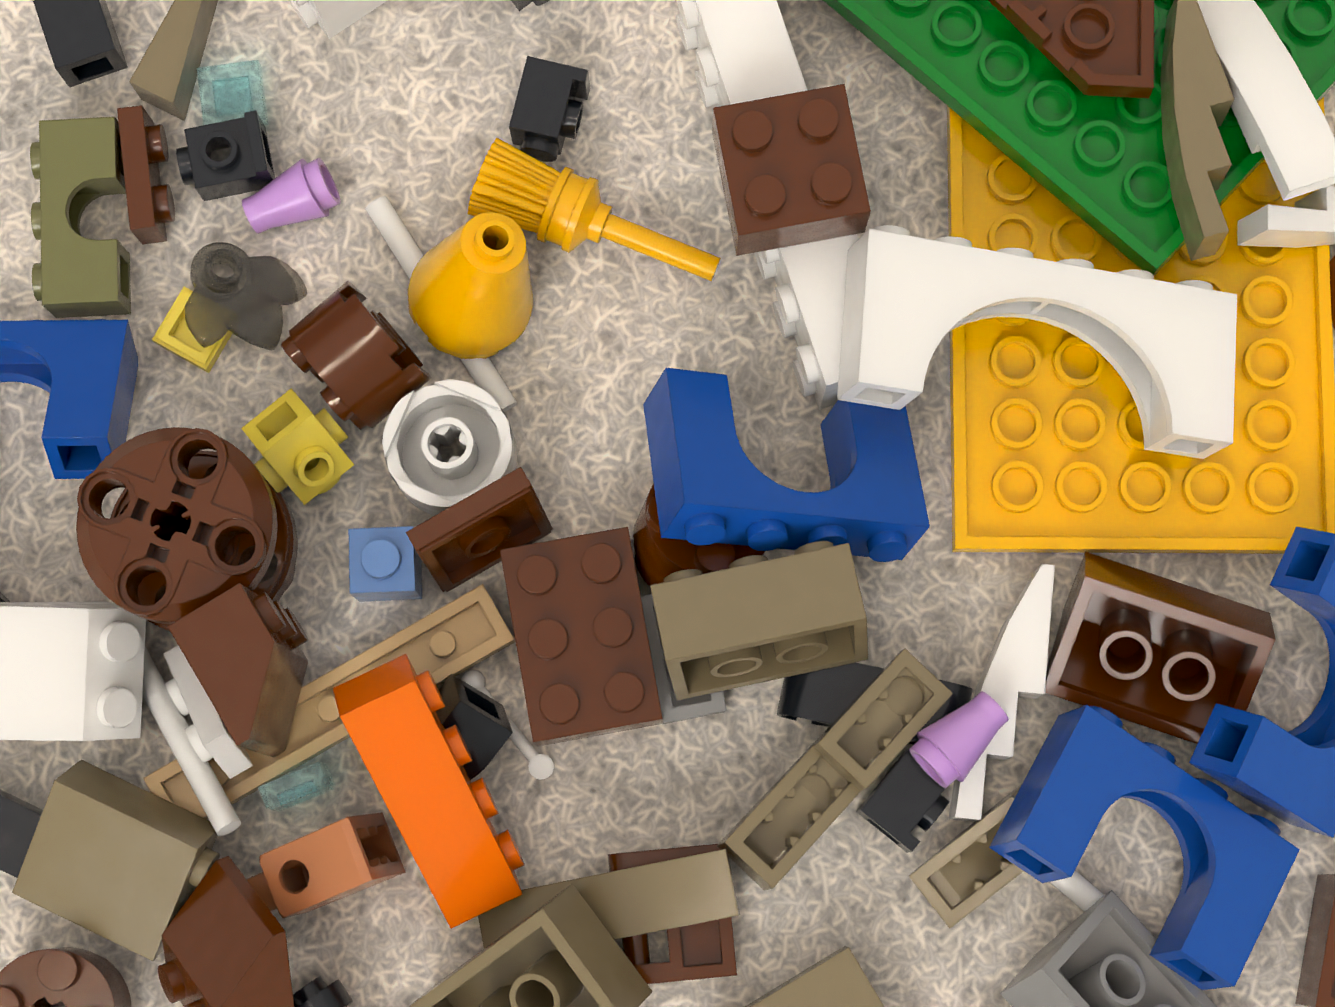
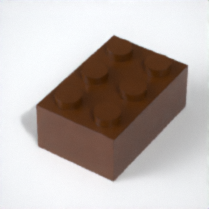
(581, 636)

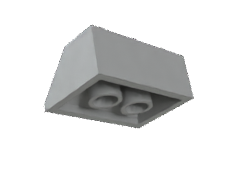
(1102, 964)

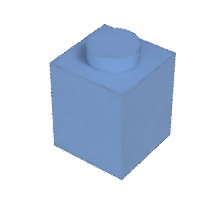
(383, 565)

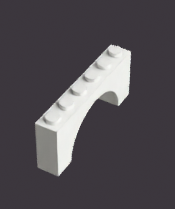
(1160, 336)

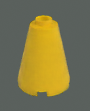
(474, 288)

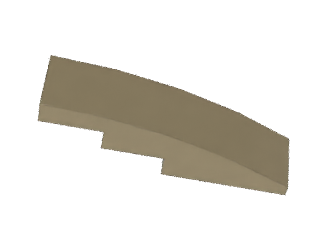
(1192, 109)
(966, 868)
(636, 898)

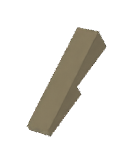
(172, 59)
(835, 770)

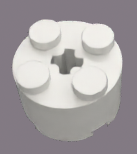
(438, 417)

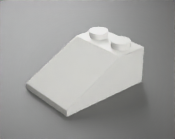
(70, 671)

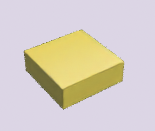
(177, 338)

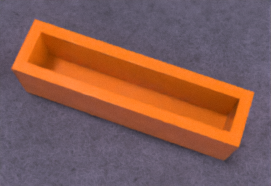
(428, 790)

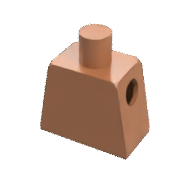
(339, 863)

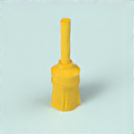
(569, 209)

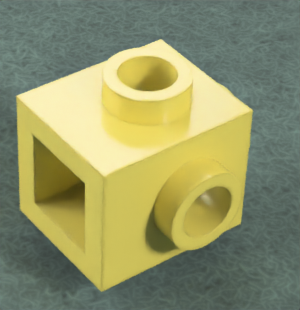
(298, 447)

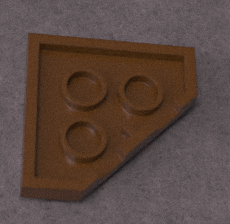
(1094, 43)

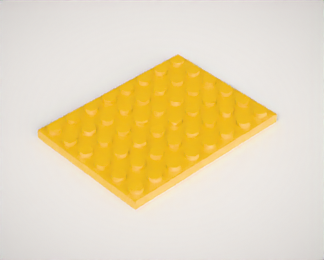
(1051, 432)

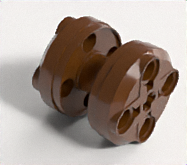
(182, 525)

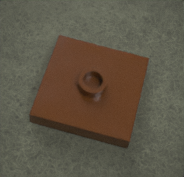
(472, 532)

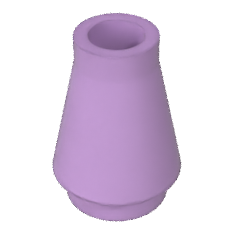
(295, 196)
(957, 740)

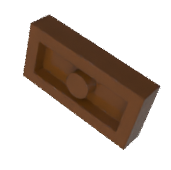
(142, 150)

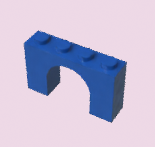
(90, 382)
(716, 494)
(1248, 753)
(1229, 856)

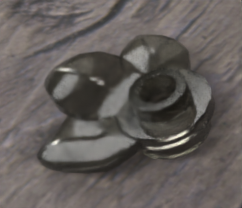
(242, 303)

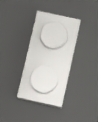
(208, 732)

